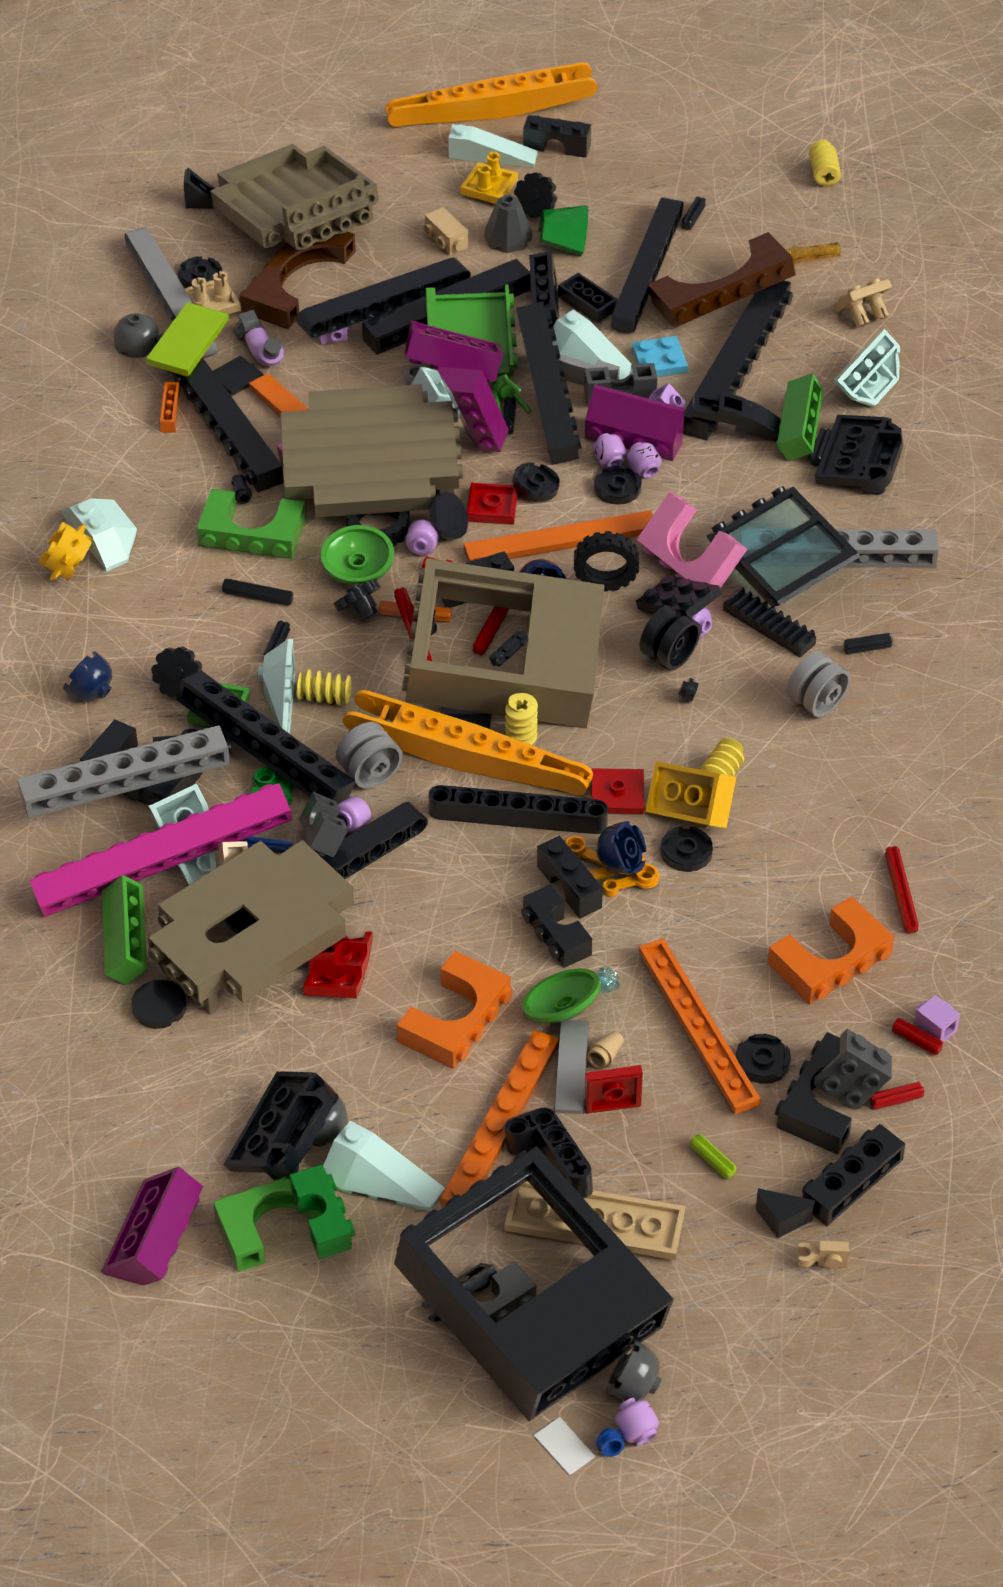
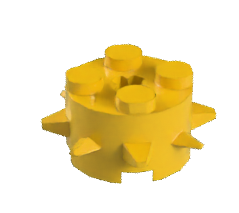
(65, 550)

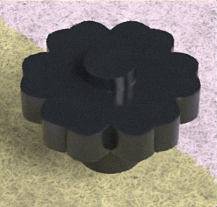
(535, 194)
(359, 600)
(173, 667)

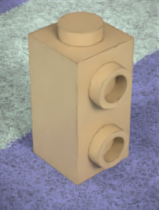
(446, 231)

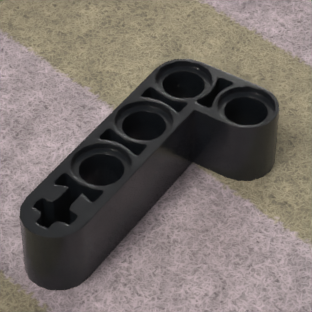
(546, 1131)

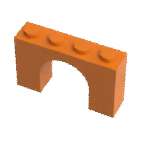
(817, 977)
(451, 1040)

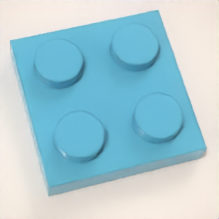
(664, 353)

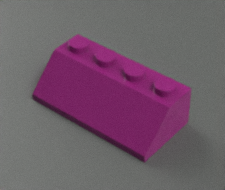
(452, 350)
(475, 407)
(635, 420)
(153, 1227)

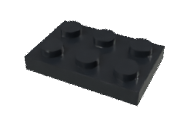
(681, 594)

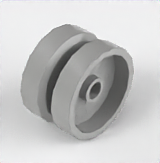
(818, 684)
(369, 755)

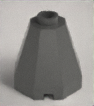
(508, 226)

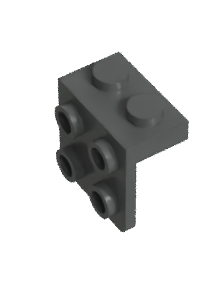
(856, 1071)

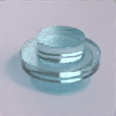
(608, 979)

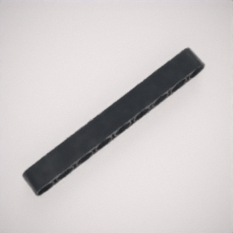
(647, 265)
(379, 298)
(360, 849)

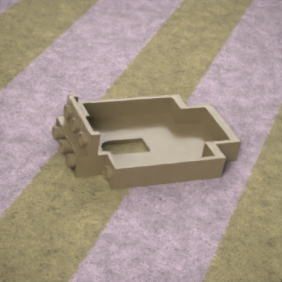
(296, 913)

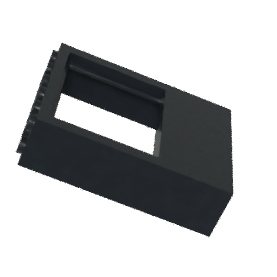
(563, 1331)

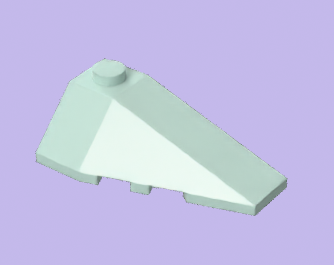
(584, 342)
(176, 809)
(372, 1167)

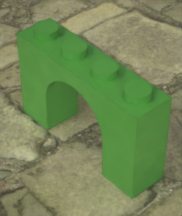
(274, 539)
(240, 1213)

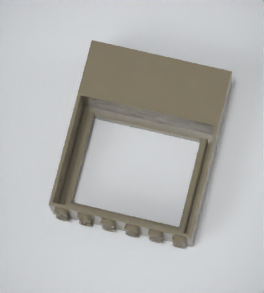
(558, 652)

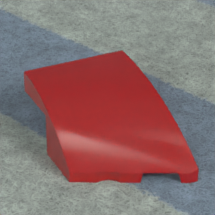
(339, 968)

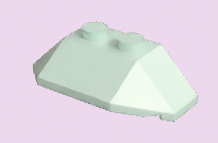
(871, 371)
(107, 526)

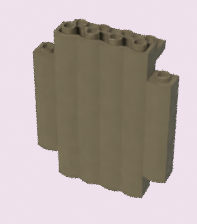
(295, 196)
(371, 450)

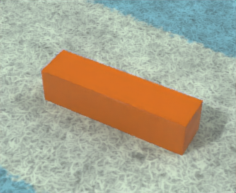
(170, 407)

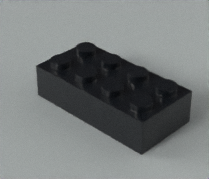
(587, 297)

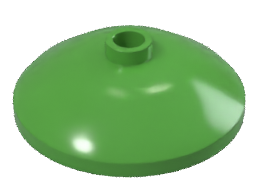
(357, 554)
(561, 996)

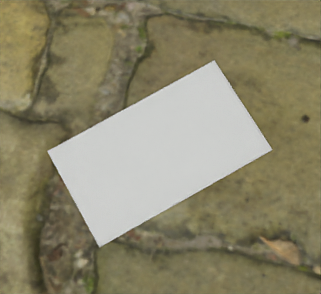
(564, 1446)

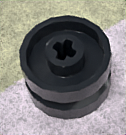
(670, 637)

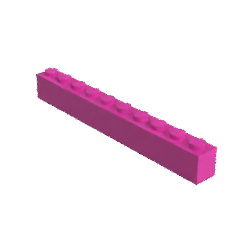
(161, 849)

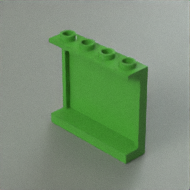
(478, 316)

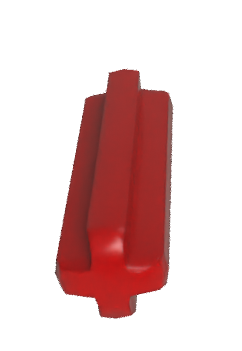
(917, 1036)
(897, 1095)

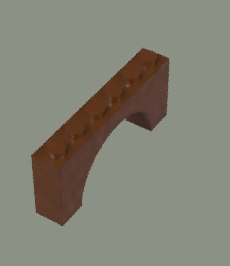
(266, 292)
(688, 301)

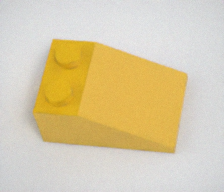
(690, 794)

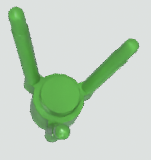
(505, 387)

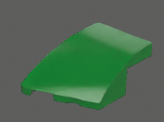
(565, 228)

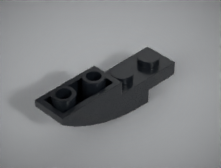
(735, 410)

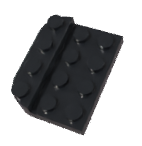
(861, 453)
(283, 1125)

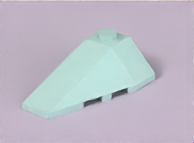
(475, 144)
(279, 682)

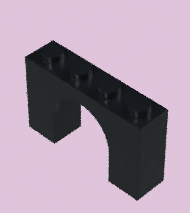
(122, 737)
(803, 1114)

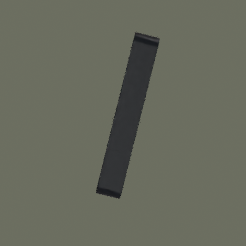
(518, 809)

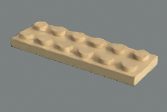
(641, 1224)

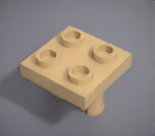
(214, 294)
(858, 296)

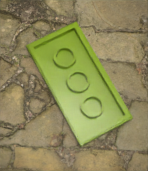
(187, 339)

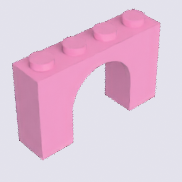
(662, 539)

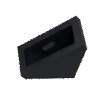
(196, 191)
(783, 1211)

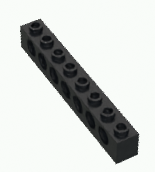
(263, 738)

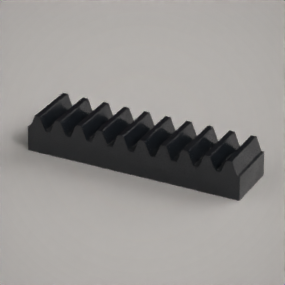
(769, 622)

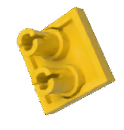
(488, 180)

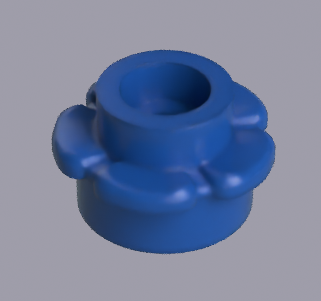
(610, 1442)

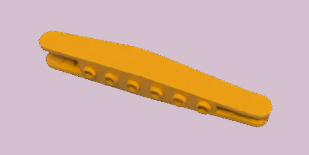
(495, 96)
(468, 745)

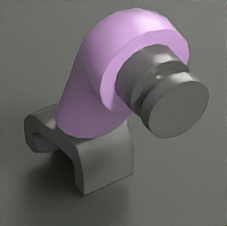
(264, 349)

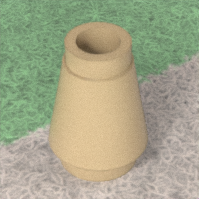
(604, 1051)

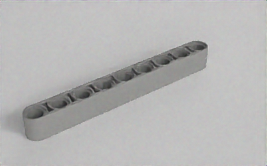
(159, 275)

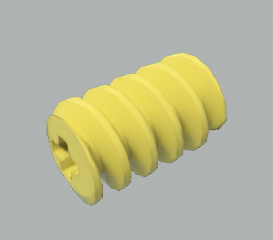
(824, 163)
(324, 688)
(522, 718)
(725, 757)

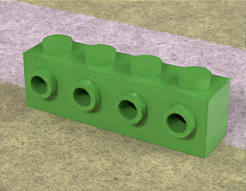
(800, 417)
(124, 930)

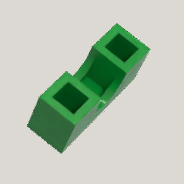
(315, 1191)

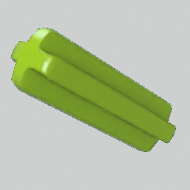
(713, 1156)

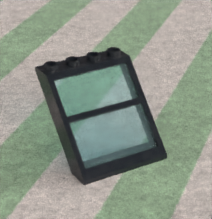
(786, 545)

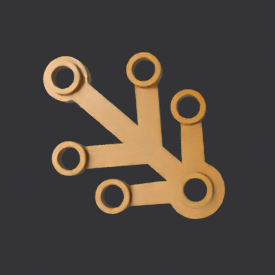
(645, 879)

